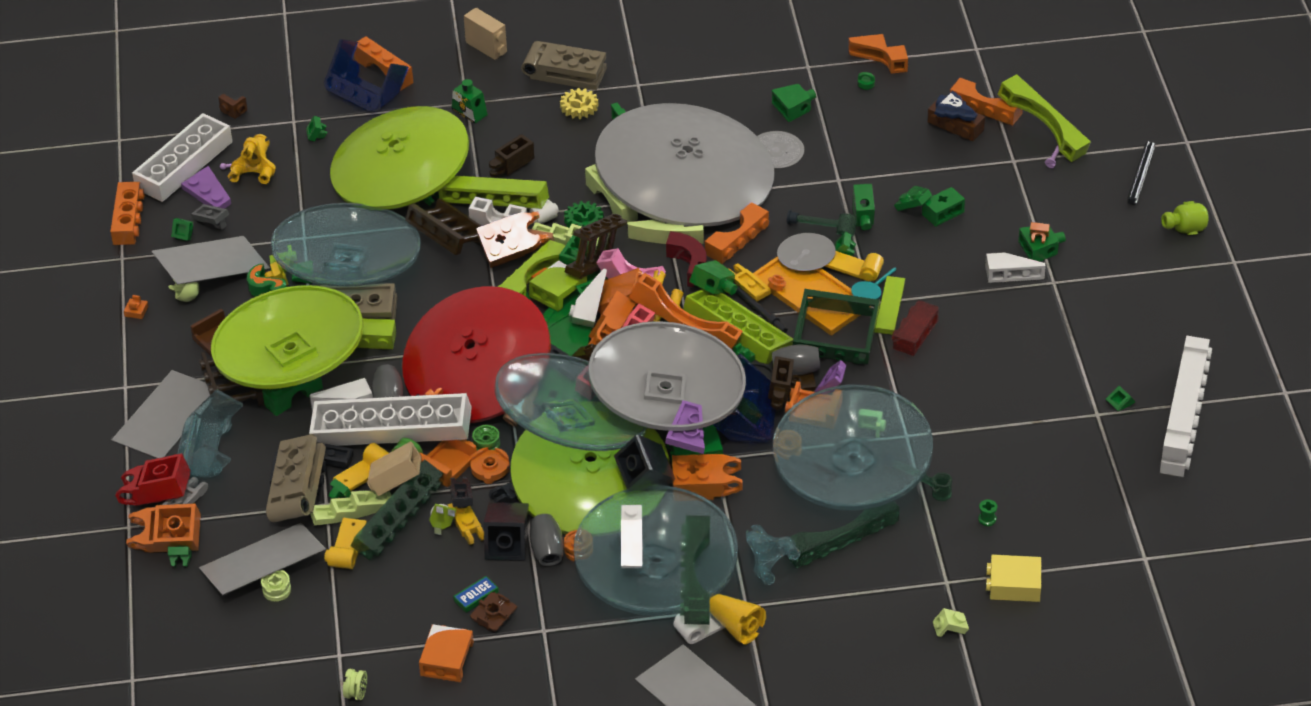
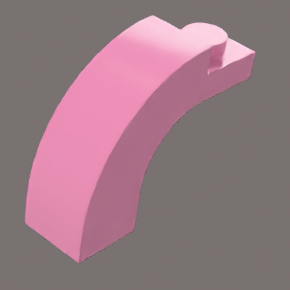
(616, 264)

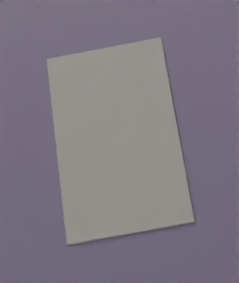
(209, 259)
(162, 416)
(261, 558)
(689, 681)

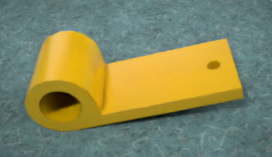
(853, 266)
(359, 473)
(343, 554)

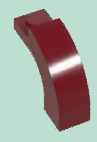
(685, 248)

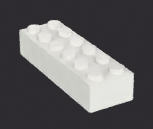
(182, 156)

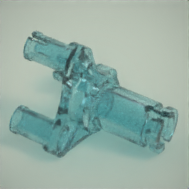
(768, 551)

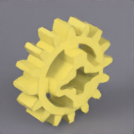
(579, 103)

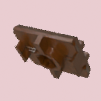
(492, 621)

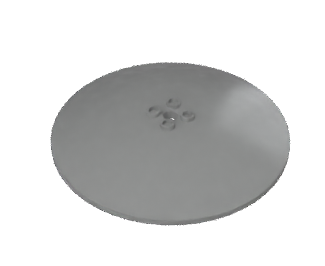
(648, 168)

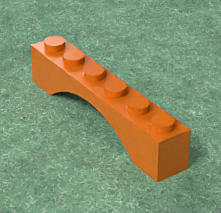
(653, 296)

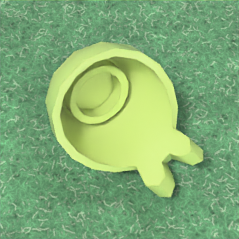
(185, 292)

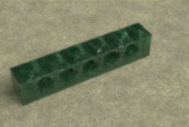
(365, 542)

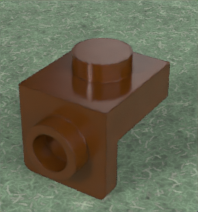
(232, 107)

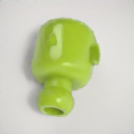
(1187, 218)

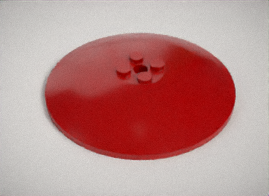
(498, 323)

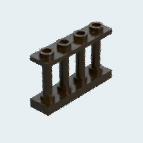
(438, 229)
(587, 264)
(254, 393)

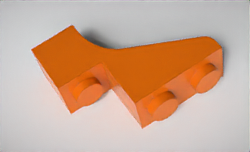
(874, 48)

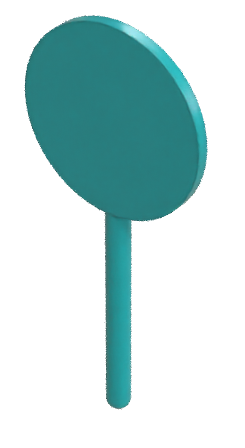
(869, 289)

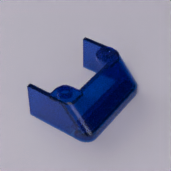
(344, 80)
(736, 425)

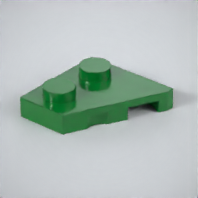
(914, 197)

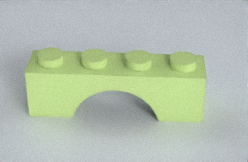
(596, 185)

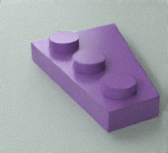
(207, 189)
(690, 439)

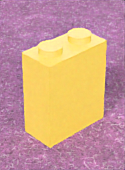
(1014, 578)

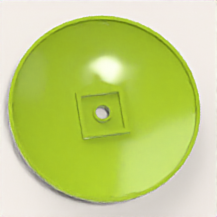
(425, 157)
(257, 336)
(560, 479)

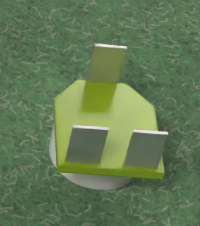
(441, 517)

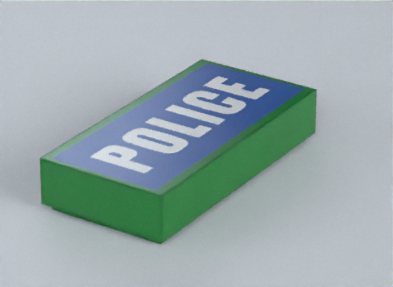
(470, 596)

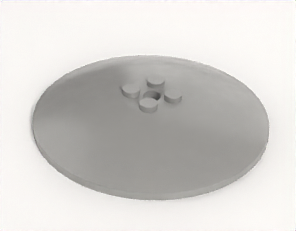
(643, 357)

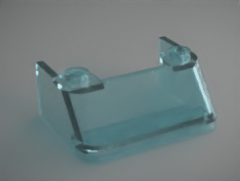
(203, 433)

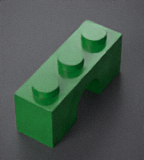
(280, 399)

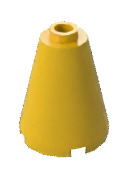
(738, 617)

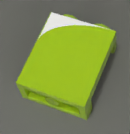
(553, 285)

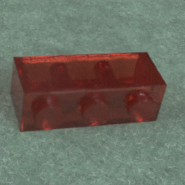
(915, 327)

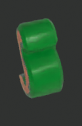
(259, 284)

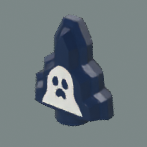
(954, 107)

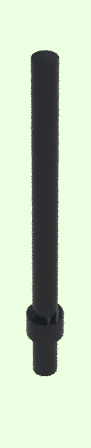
(770, 318)

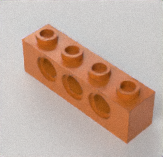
(127, 213)

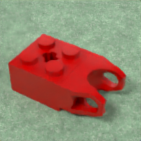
(156, 481)

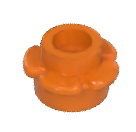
(776, 282)

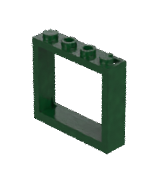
(838, 303)

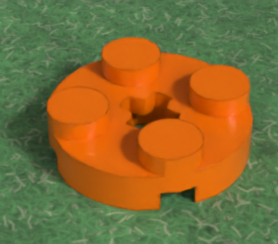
(489, 473)

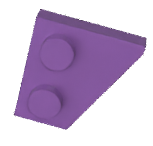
(833, 376)

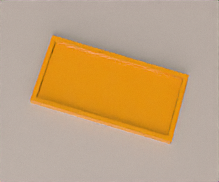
(793, 293)

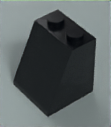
(643, 464)
(506, 531)

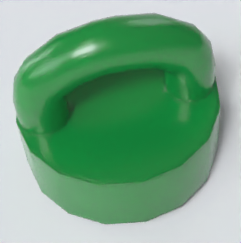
(866, 80)

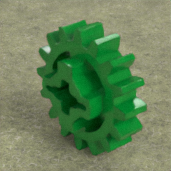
(582, 214)

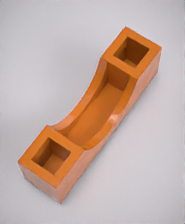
(369, 52)
(990, 107)
(724, 245)

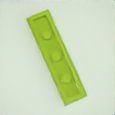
(890, 305)

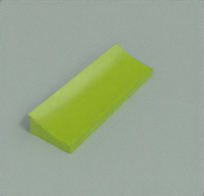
(757, 333)

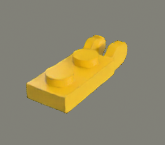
(750, 283)
(467, 523)

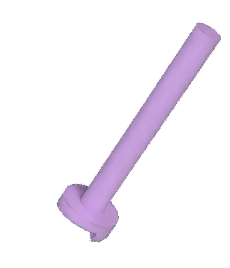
(1050, 162)

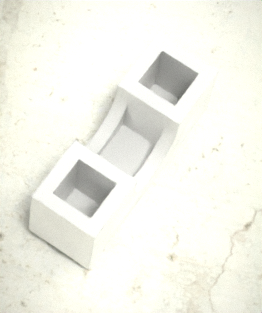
(483, 212)

